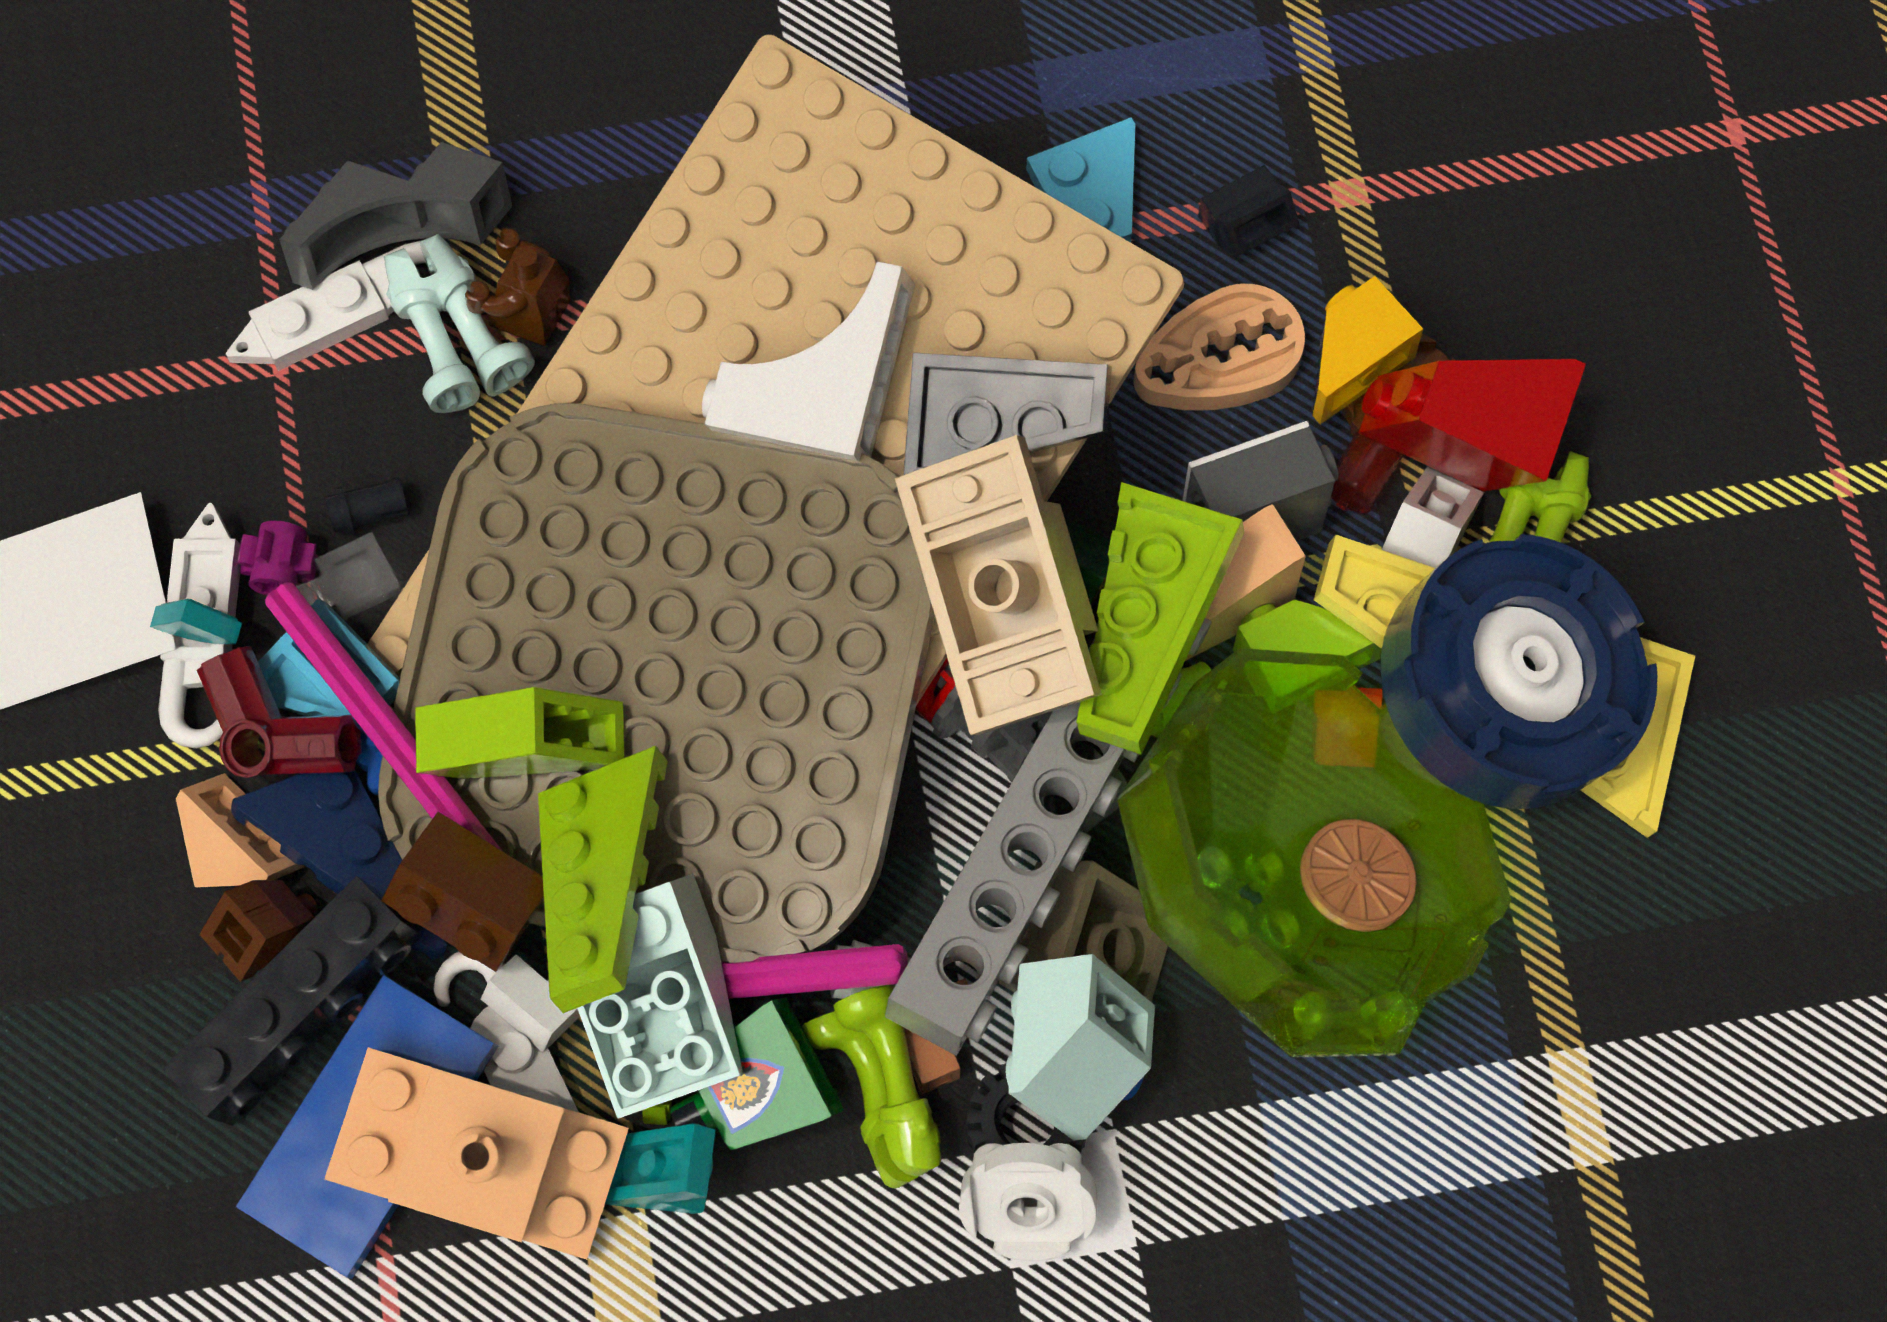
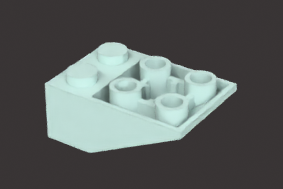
(674, 1017)

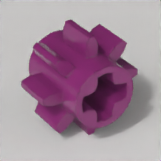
(277, 556)

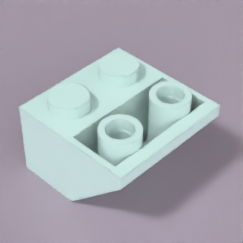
(1077, 1041)

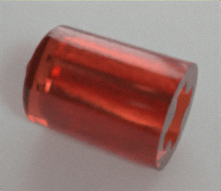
(1363, 473)

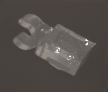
(352, 577)

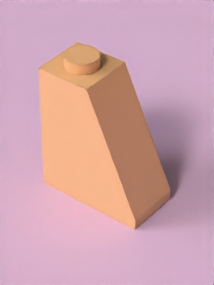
(1261, 573)

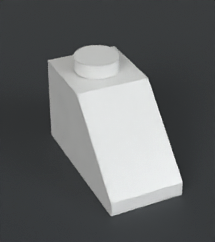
(1432, 519)

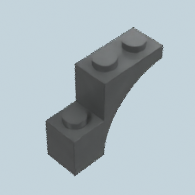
(365, 209)

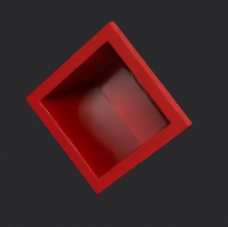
(1476, 418)

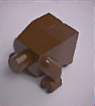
(527, 295)
(256, 924)

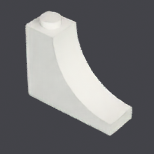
(827, 394)

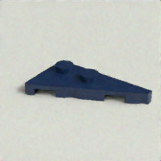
(332, 830)

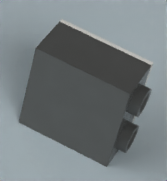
(1273, 469)

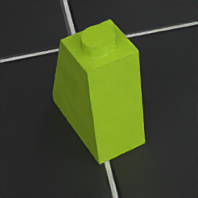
(518, 734)

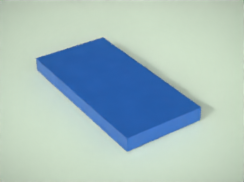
(290, 1187)

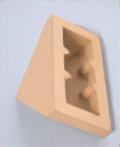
(220, 846)

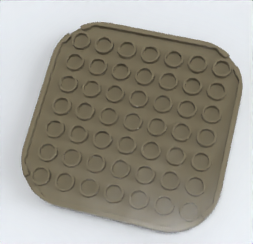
(739, 609)

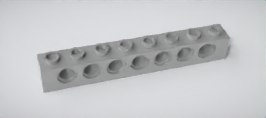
(924, 995)

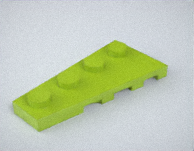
(1155, 597)
(591, 869)

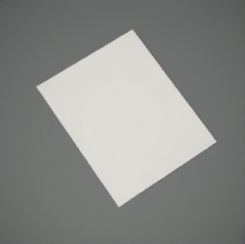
(78, 600)

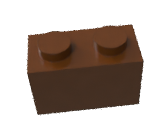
(465, 892)

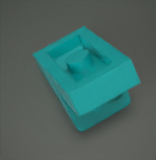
(664, 1169)

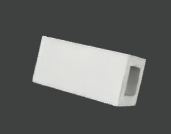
(525, 1003)

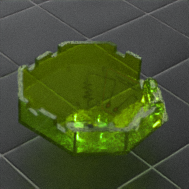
(1235, 795)

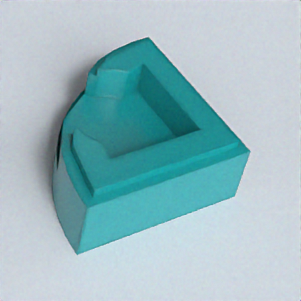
(196, 622)

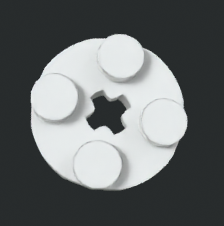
(1038, 1171)

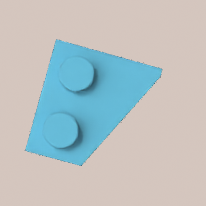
(1092, 175)
(301, 688)

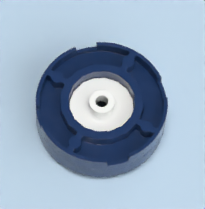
(1518, 672)

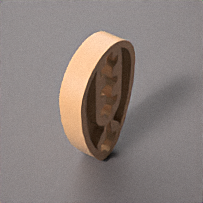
(1216, 319)

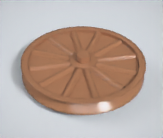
(1358, 875)

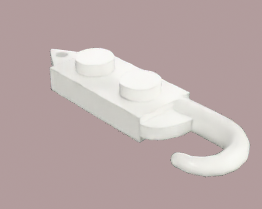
(320, 317)
(207, 572)

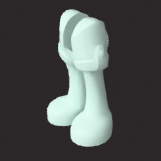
(422, 300)

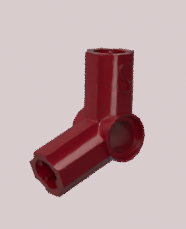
(249, 710)

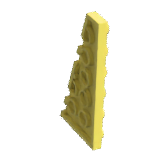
(1368, 585)

